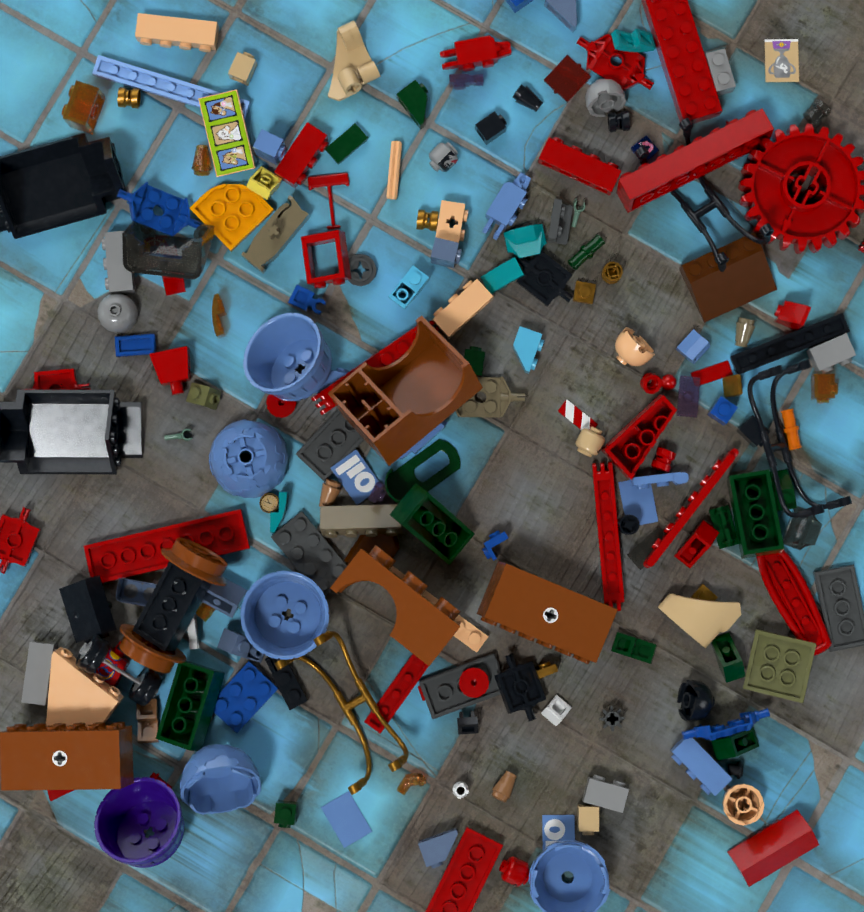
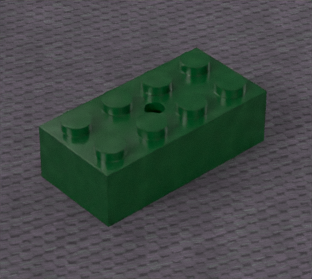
(751, 494)
(432, 524)
(190, 706)

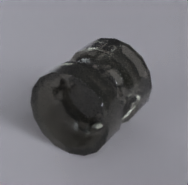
(817, 113)

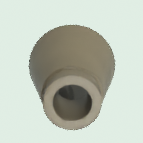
(744, 331)

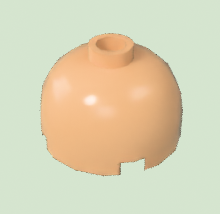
(632, 349)
(743, 804)

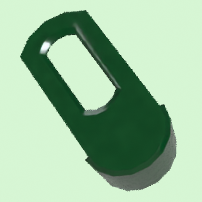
(401, 480)

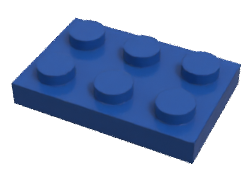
(243, 696)

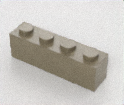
(358, 520)

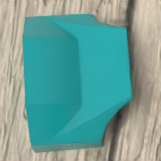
(525, 240)

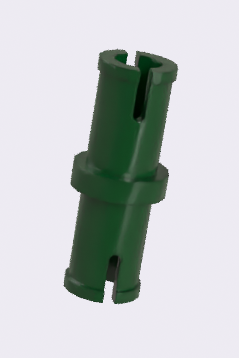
(586, 252)

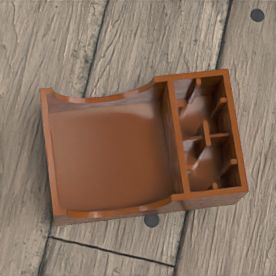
(408, 398)
(419, 623)

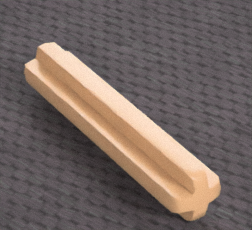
(394, 169)

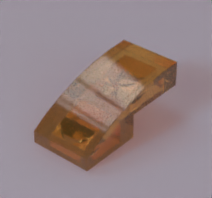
(218, 311)

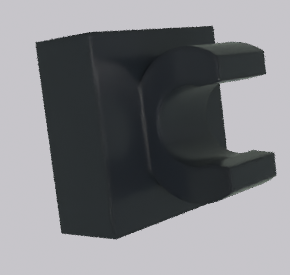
(467, 725)

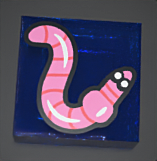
(645, 141)

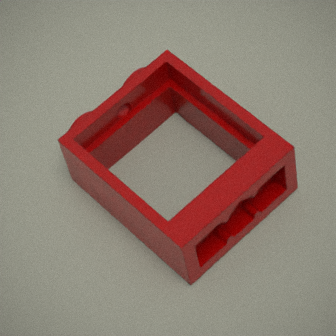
(342, 255)

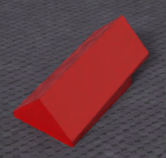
(773, 847)

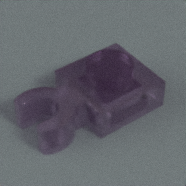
(461, 81)

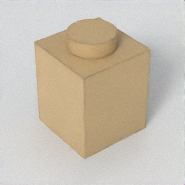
(242, 68)
(588, 819)

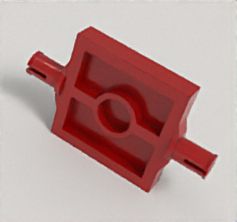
(57, 380)
(16, 539)

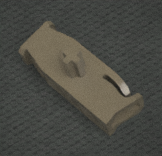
(276, 234)

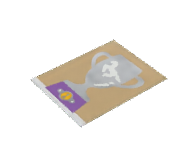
(781, 60)

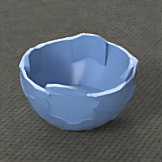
(264, 469)
(219, 780)
(589, 882)

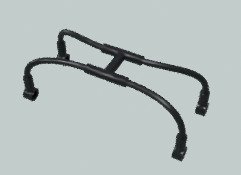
(720, 258)
(782, 443)

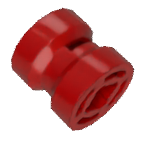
(663, 459)

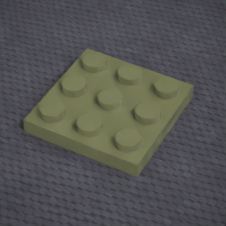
(779, 666)

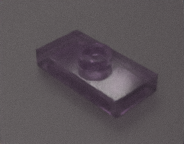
(688, 396)
(377, 493)

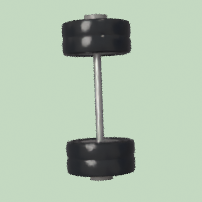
(93, 655)

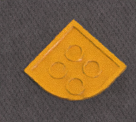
(232, 212)

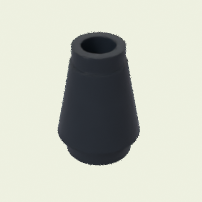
(527, 98)

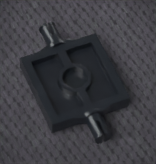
(544, 278)
(520, 687)

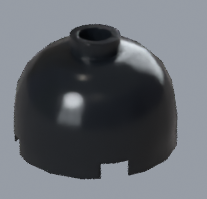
(695, 700)

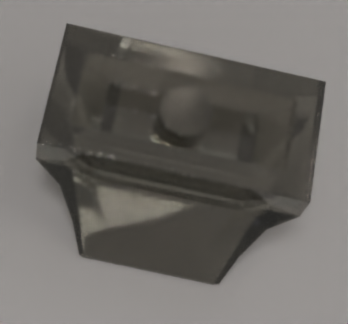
(801, 531)

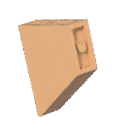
(76, 694)

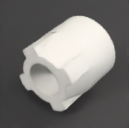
(460, 784)

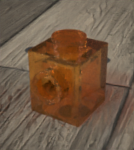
(823, 387)

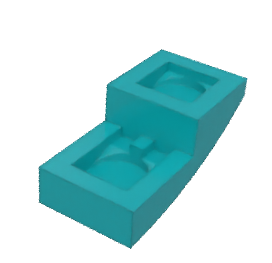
(633, 42)
(502, 275)
(277, 517)

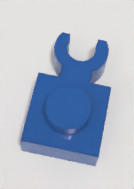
(303, 299)

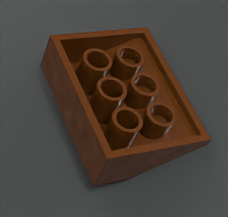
(744, 279)

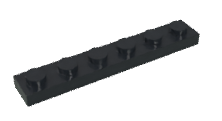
(789, 344)

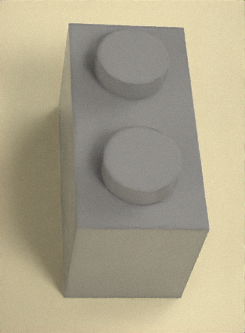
(720, 71)
(831, 353)
(605, 794)

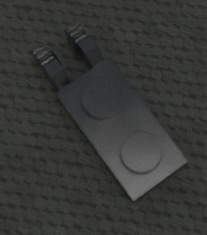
(287, 685)

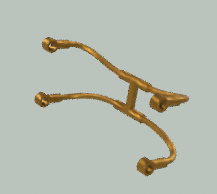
(347, 706)

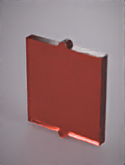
(567, 78)

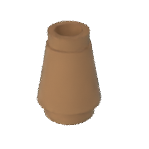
(329, 492)
(504, 787)

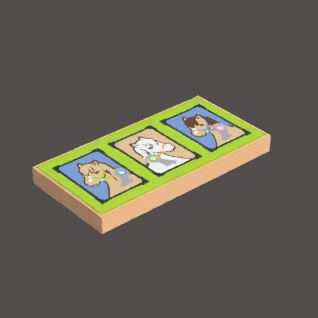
(227, 133)

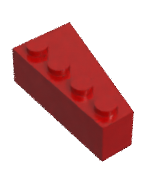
(634, 441)

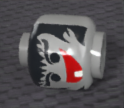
(443, 157)

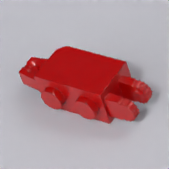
(475, 53)

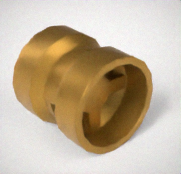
(129, 97)
(422, 220)
(611, 276)

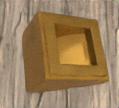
(732, 386)

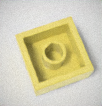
(264, 183)

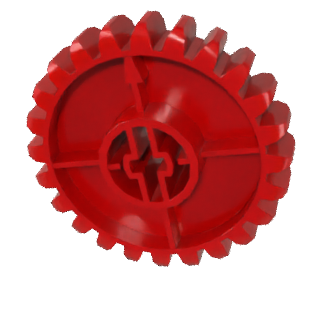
(813, 155)

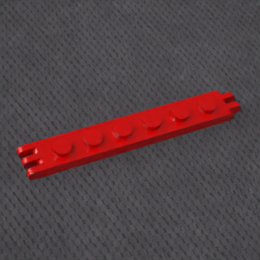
(382, 358)
(685, 513)
(608, 535)

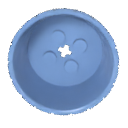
(280, 349)
(264, 620)

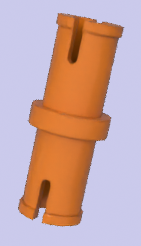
(791, 429)

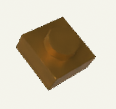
(584, 292)
(704, 593)
(546, 669)

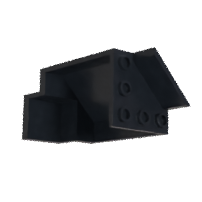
(57, 184)
(69, 431)

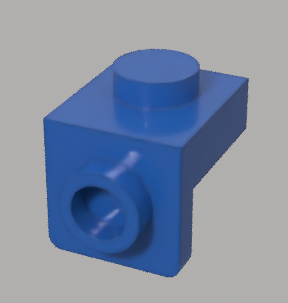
(495, 539)

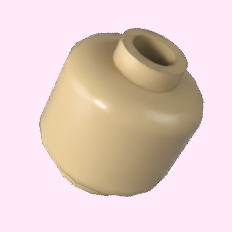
(590, 441)

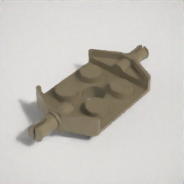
(497, 399)

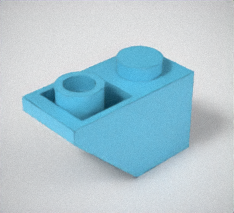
(409, 287)
(526, 346)

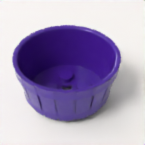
(130, 812)

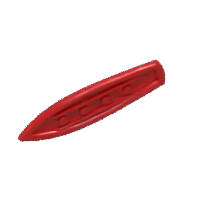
(793, 599)

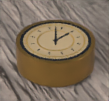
(269, 503)

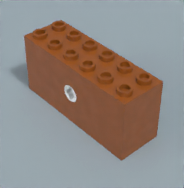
(572, 620)
(66, 756)

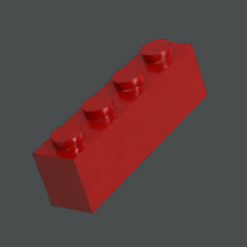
(579, 166)

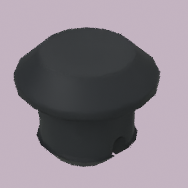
(735, 769)

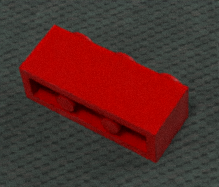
(302, 155)

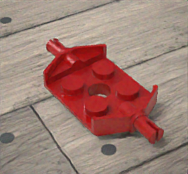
(627, 74)

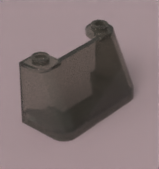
(166, 255)

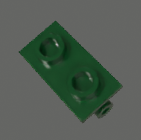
(723, 523)

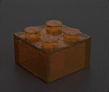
(83, 107)

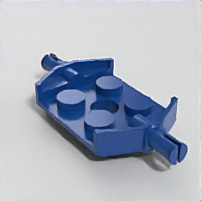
(175, 210)
(734, 726)

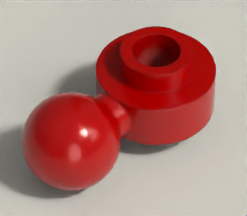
(668, 382)

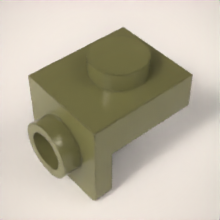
(203, 396)

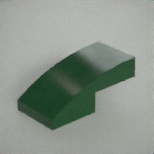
(634, 648)

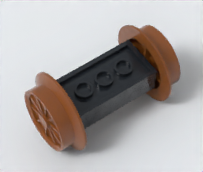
(172, 605)

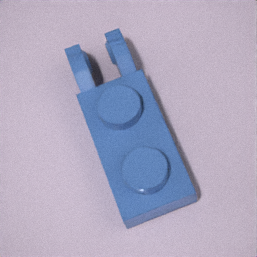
(661, 480)

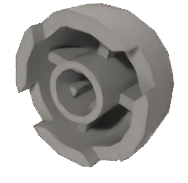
(604, 97)
(117, 313)

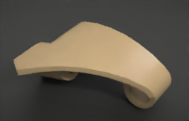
(352, 64)
(700, 618)

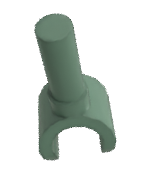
(578, 209)
(178, 436)

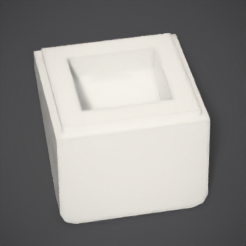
(556, 710)

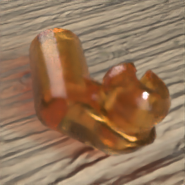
(411, 780)

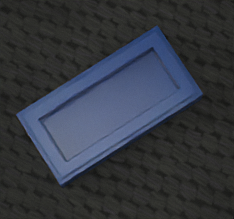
(135, 345)

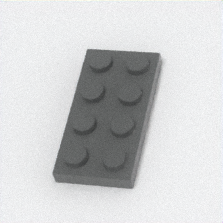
(309, 552)

